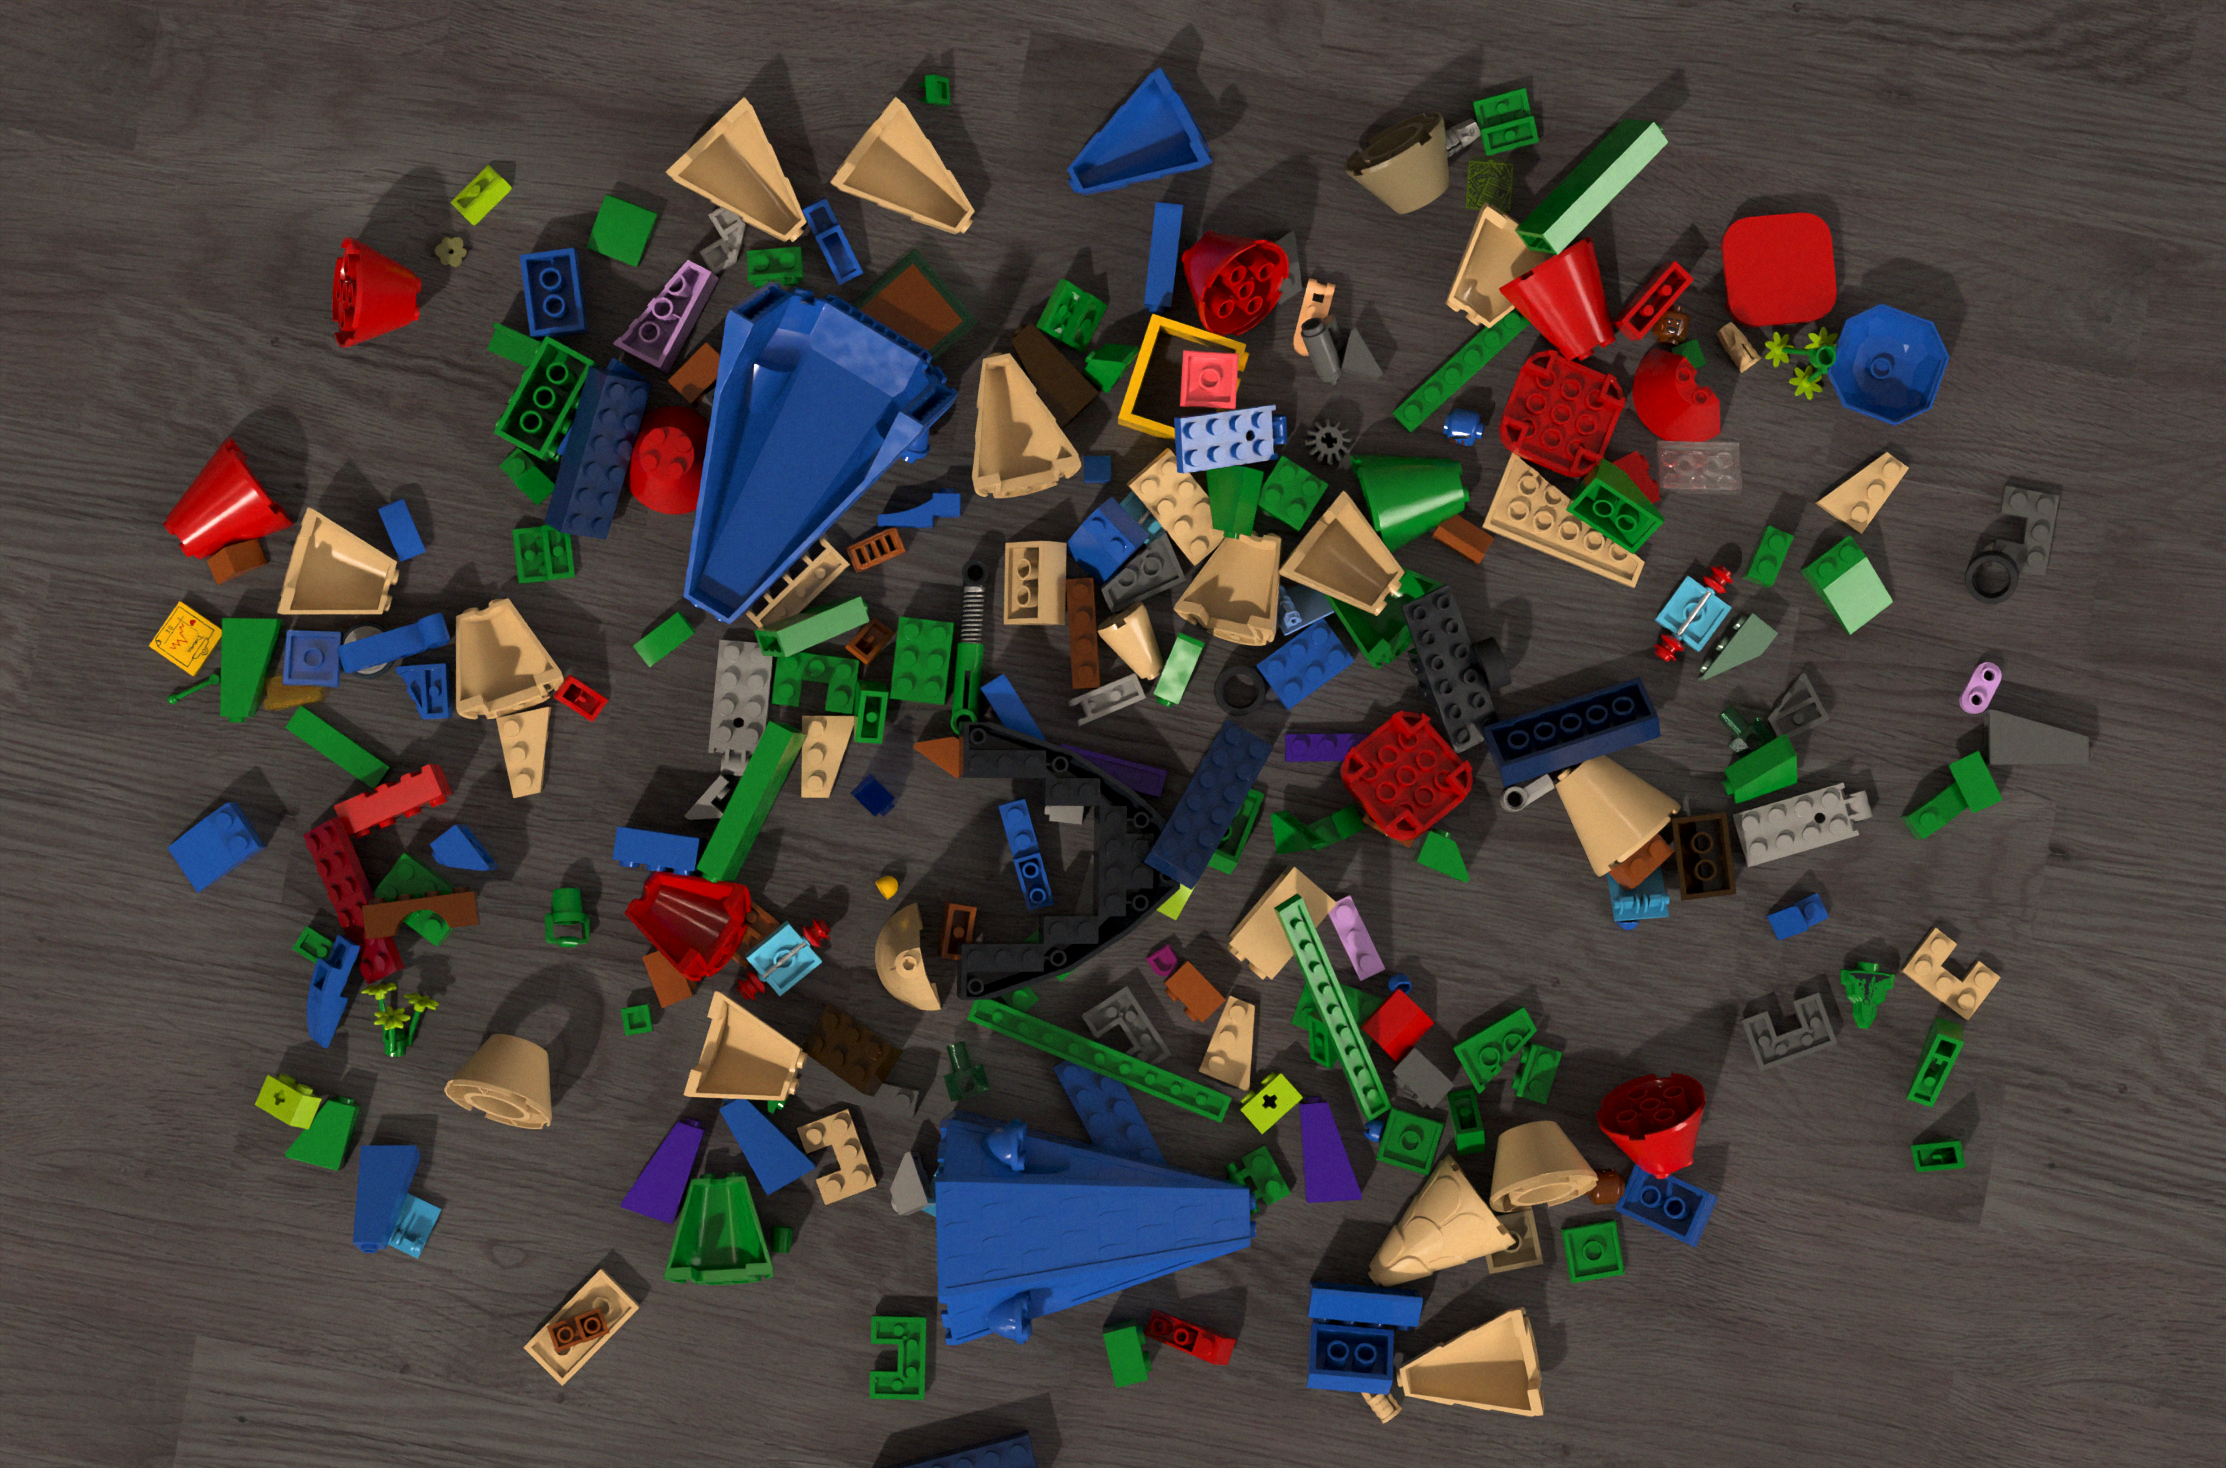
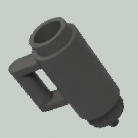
(1322, 343)

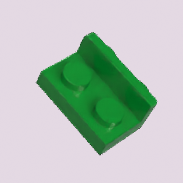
(775, 265)
(1536, 1072)

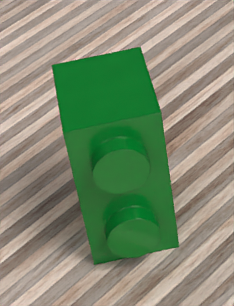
(1767, 556)

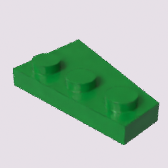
(1493, 1045)

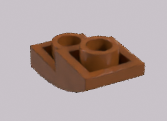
(578, 1329)

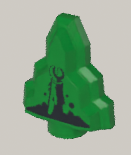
(1866, 989)

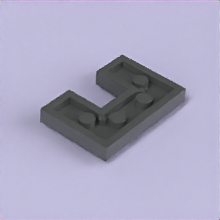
(2040, 515)
(1125, 1010)
(1812, 1035)

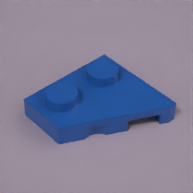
(429, 688)

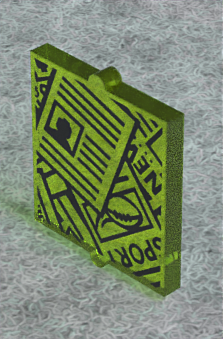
(1490, 184)

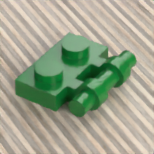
(1264, 1174)

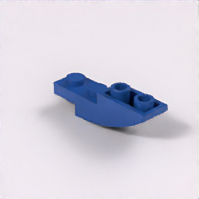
(1026, 853)
(325, 998)

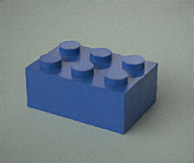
(554, 294)
(1304, 664)
(658, 850)
(1350, 1359)

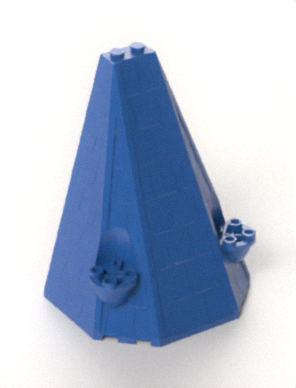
(799, 429)
(1059, 1222)

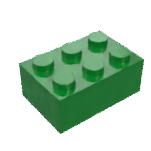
(922, 661)
(415, 877)

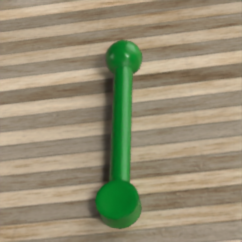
(213, 679)

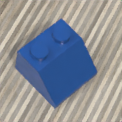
(462, 849)

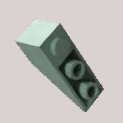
(1747, 642)

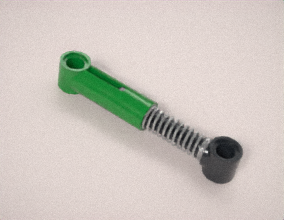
(969, 651)

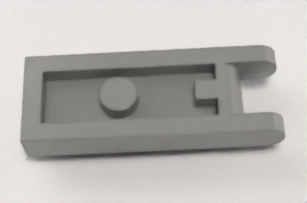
(1109, 698)

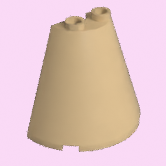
(1489, 262)
(1345, 559)
(335, 572)
(1237, 591)
(500, 663)
(1612, 810)
(744, 1057)

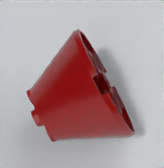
(1234, 280)
(371, 294)
(668, 460)
(1655, 1121)

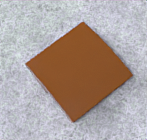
(759, 927)

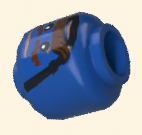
(1463, 427)

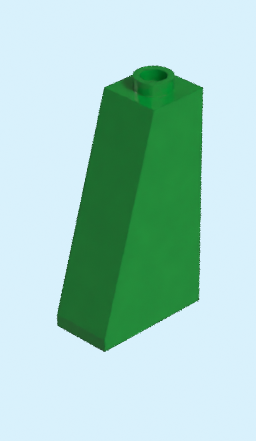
(812, 626)
(245, 663)

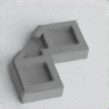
(726, 250)

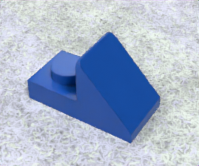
(1797, 916)

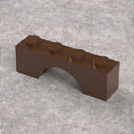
(1083, 633)
(385, 918)

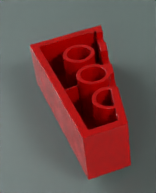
(394, 800)

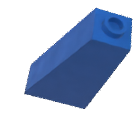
(1163, 257)
(1010, 707)
(766, 1145)
(381, 1191)

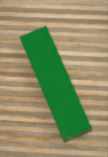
(338, 747)

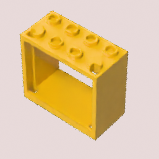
(1157, 324)

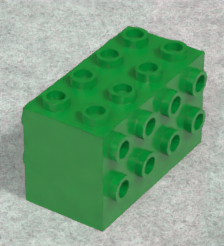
(545, 400)

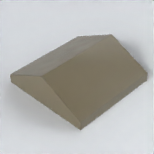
(1525, 1251)

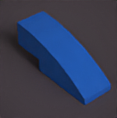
(831, 240)

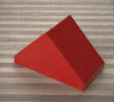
(580, 697)

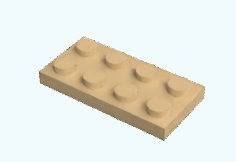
(1177, 506)
(597, 1292)

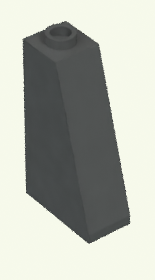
(2027, 742)

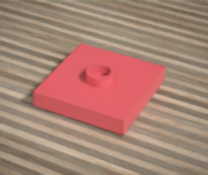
(1209, 379)

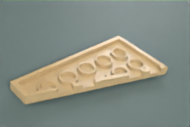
(1536, 515)

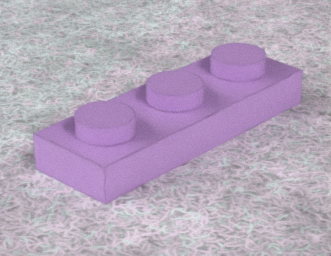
(1355, 938)

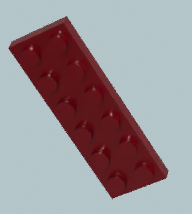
(348, 892)

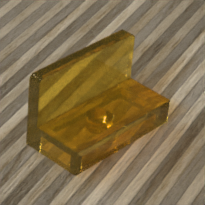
(286, 697)

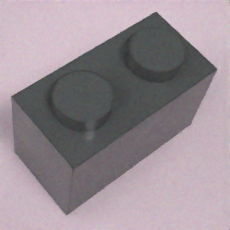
(1422, 1077)

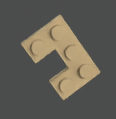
(1926, 970)
(855, 1168)

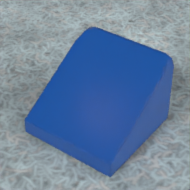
(1097, 469)

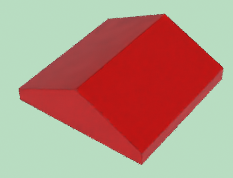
(1397, 1024)

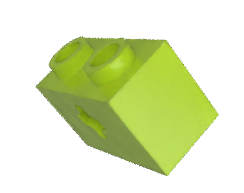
(288, 1101)
(1266, 1116)

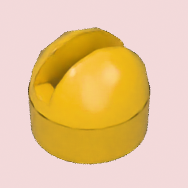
(888, 886)

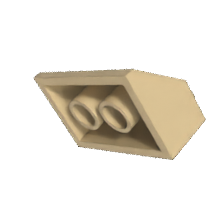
(1035, 583)

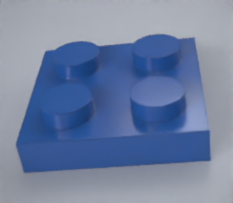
(312, 658)

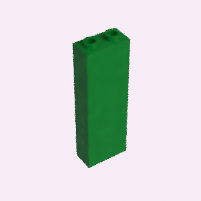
(1591, 186)
(751, 802)

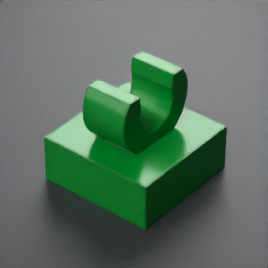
(936, 90)

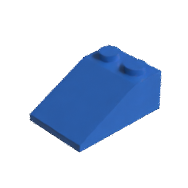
(1105, 541)
(216, 846)
(1667, 1205)

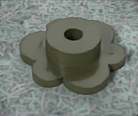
(443, 251)

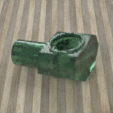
(1741, 729)
(962, 1067)

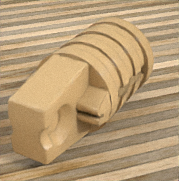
(1737, 347)
(1383, 1405)

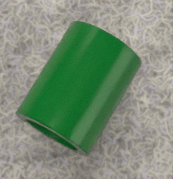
(781, 1239)

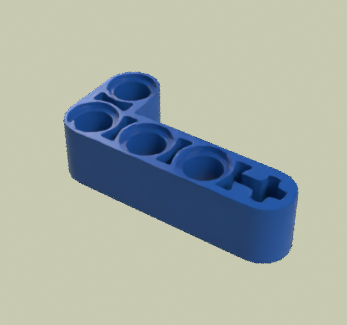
(394, 644)

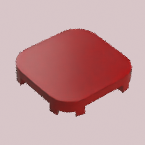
(1778, 269)
(1560, 414)
(1406, 776)

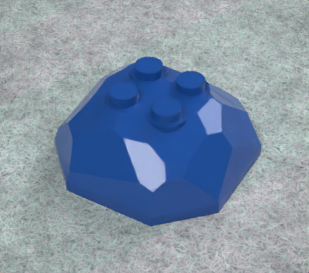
(1888, 364)

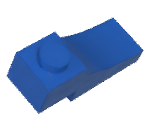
(944, 504)

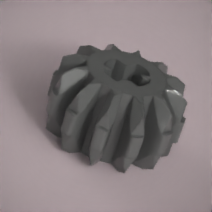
(1322, 448)

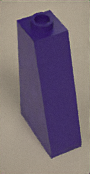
(1325, 1161)
(667, 1175)

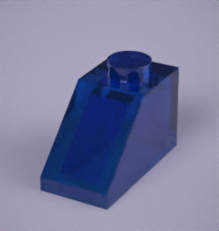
(874, 796)

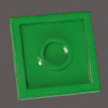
(1409, 1141)
(1592, 1251)

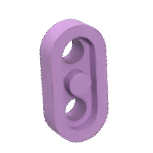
(1981, 687)

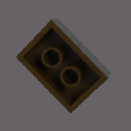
(851, 1050)

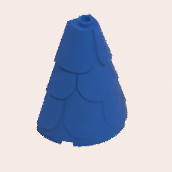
(1142, 141)

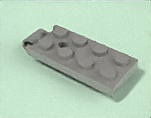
(743, 693)
(1790, 824)

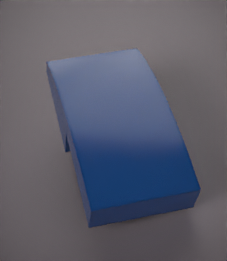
(401, 529)

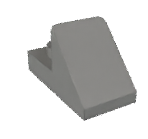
(705, 806)

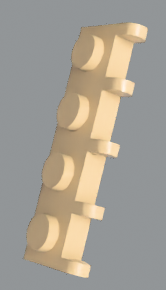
(803, 588)

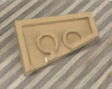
(1864, 493)
(524, 748)
(823, 752)

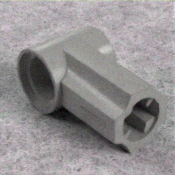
(1528, 792)

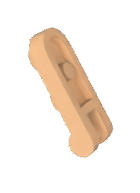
(1312, 309)

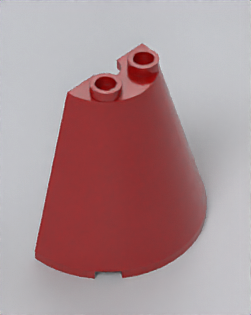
(1565, 301)
(1671, 400)
(224, 506)
(692, 920)

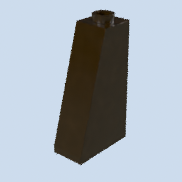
(1054, 377)

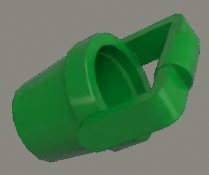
(566, 910)

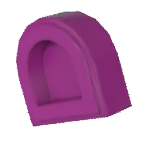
(1163, 961)

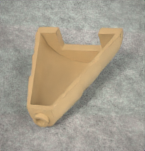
(904, 173)
(742, 174)
(1016, 435)
(901, 961)
(1439, 1230)
(1481, 1368)

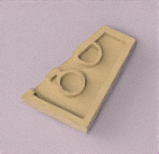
(1231, 1045)

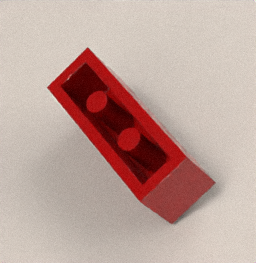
(1652, 300)

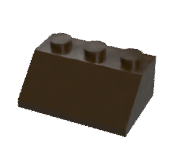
(1703, 856)

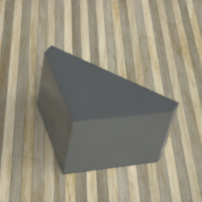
(1358, 358)

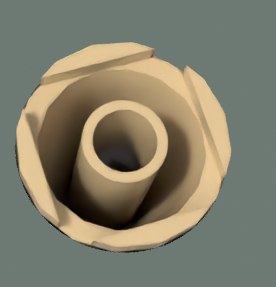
(1133, 640)

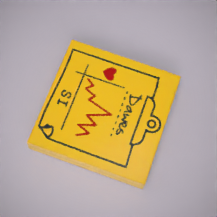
(187, 639)

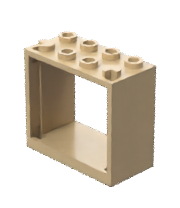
(1260, 934)

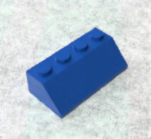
(1364, 1304)

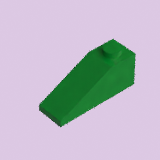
(1935, 811)
(1935, 1061)

